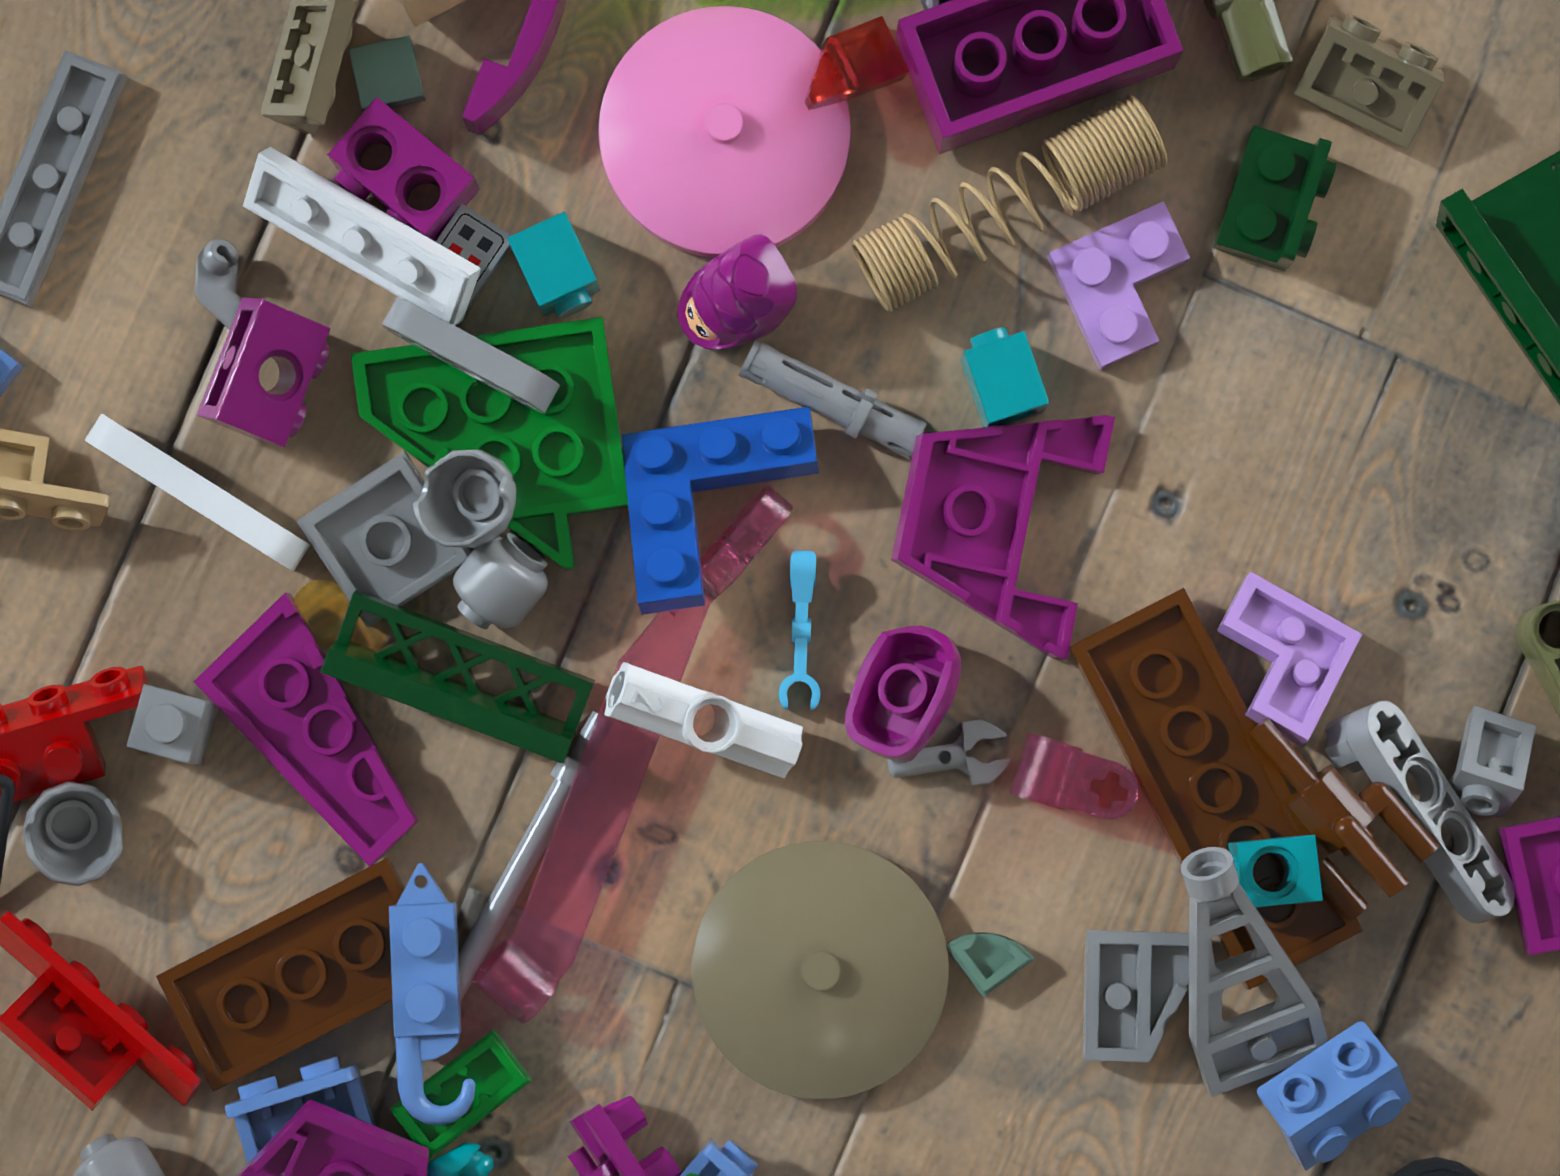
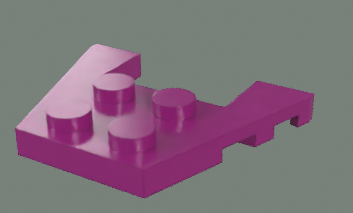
(971, 515)
(336, 1144)

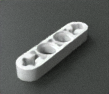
(197, 492)

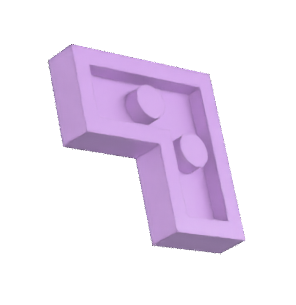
(1101, 276)
(1305, 653)

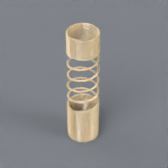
(1083, 167)

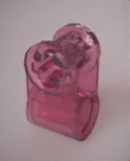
(1063, 775)

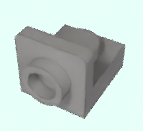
(1492, 762)

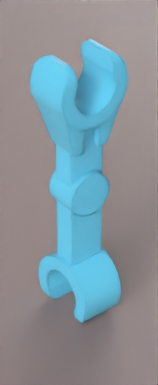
(802, 585)

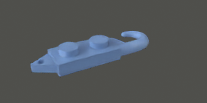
(425, 994)

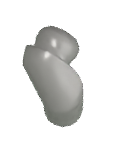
(217, 280)

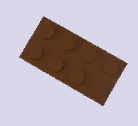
(288, 977)

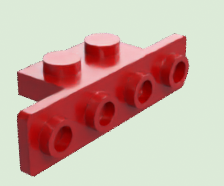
(50, 733)
(78, 1029)

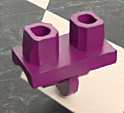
(605, 1135)

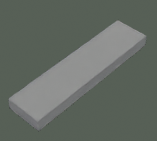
(53, 171)

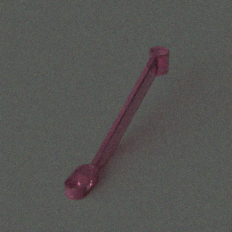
(541, 950)

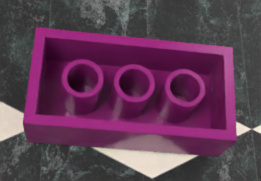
(1018, 60)

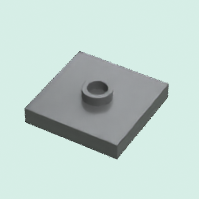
(375, 539)

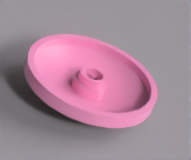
(715, 134)

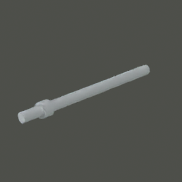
(521, 863)

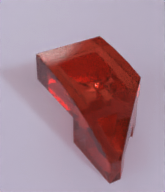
(855, 64)

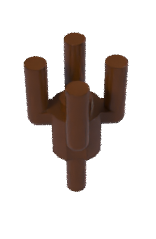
(1342, 821)

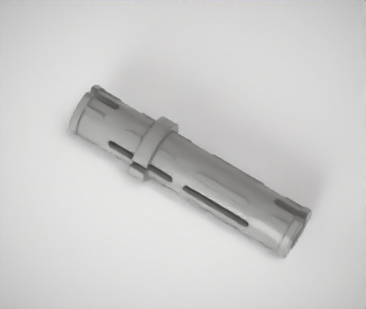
(843, 404)

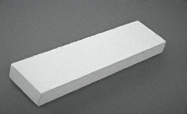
(360, 236)

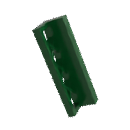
(449, 698)

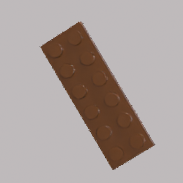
(1195, 759)

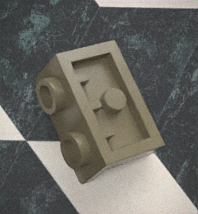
(308, 63)
(1371, 79)

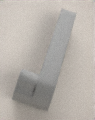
(1370, 742)

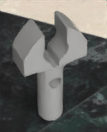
(954, 757)

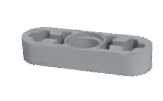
(470, 355)

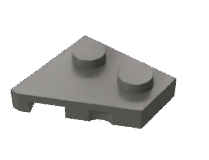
(1131, 991)

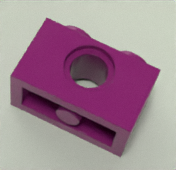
(234, 391)

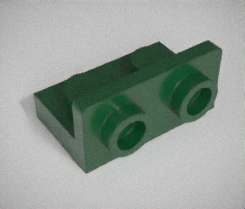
(1274, 197)

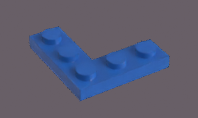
(673, 463)

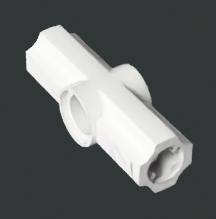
(670, 708)

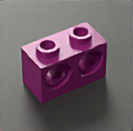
(412, 163)

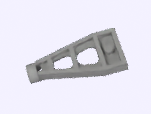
(1262, 1039)

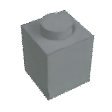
(172, 725)

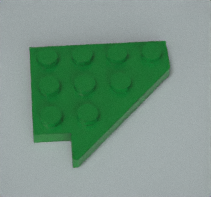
(558, 459)

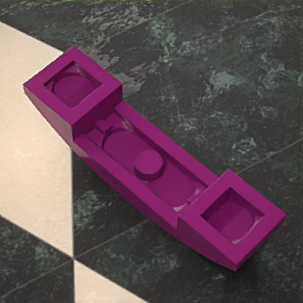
(501, 86)

